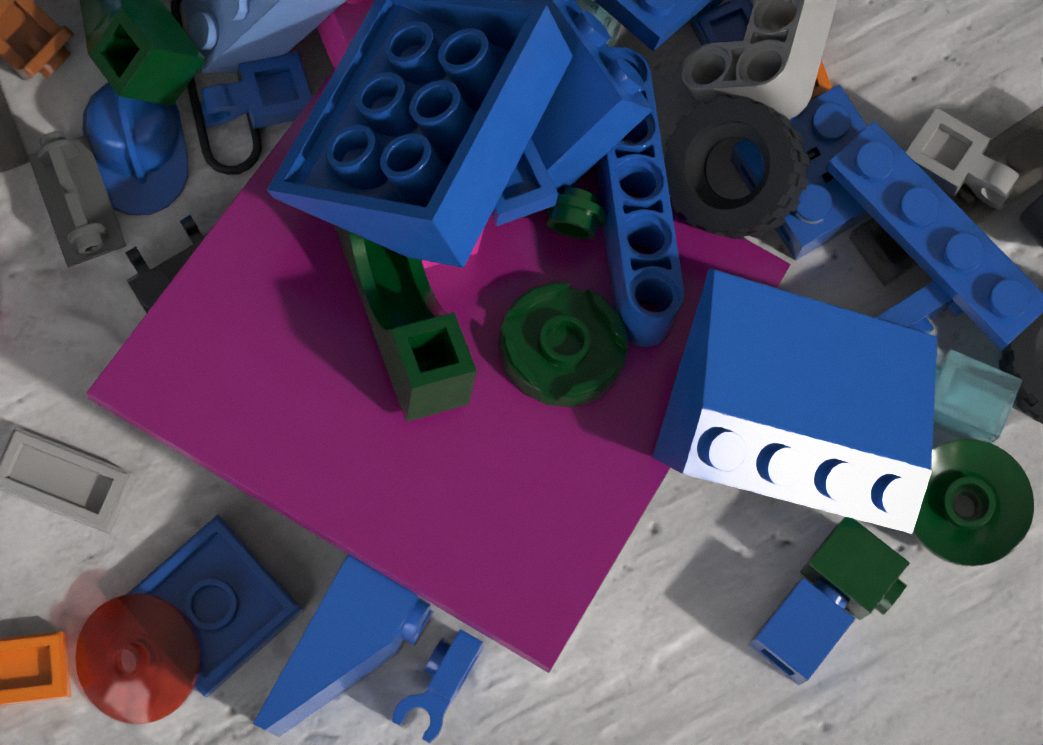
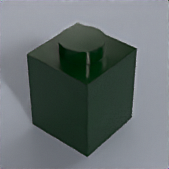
(858, 568)

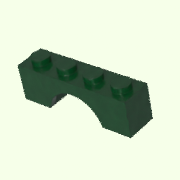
(413, 332)

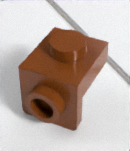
(31, 39)

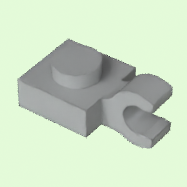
(954, 155)

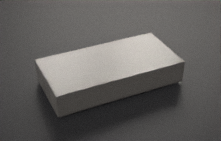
(63, 480)

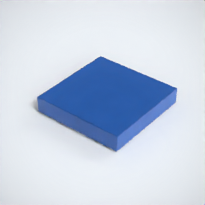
(225, 598)

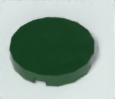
(562, 345)

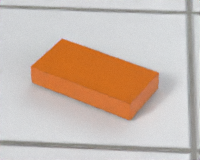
(34, 668)

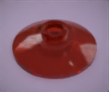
(164, 655)

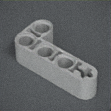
(772, 63)

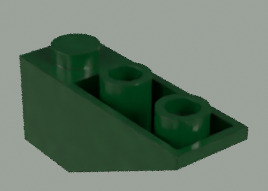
(140, 48)

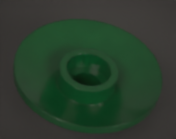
(1000, 499)

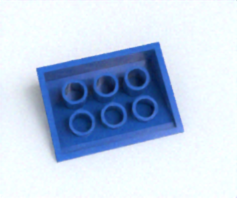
(425, 122)
(803, 403)

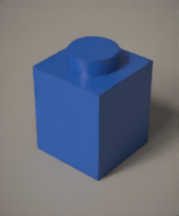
(803, 629)

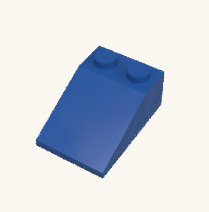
(349, 637)

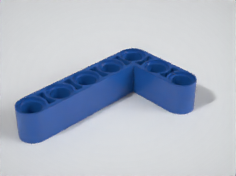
(641, 223)

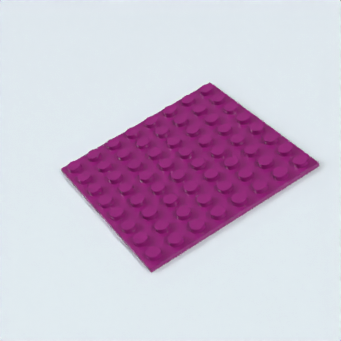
(484, 509)

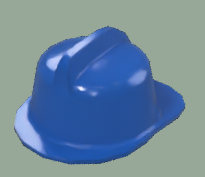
(136, 150)

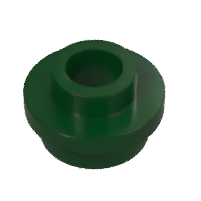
(576, 214)

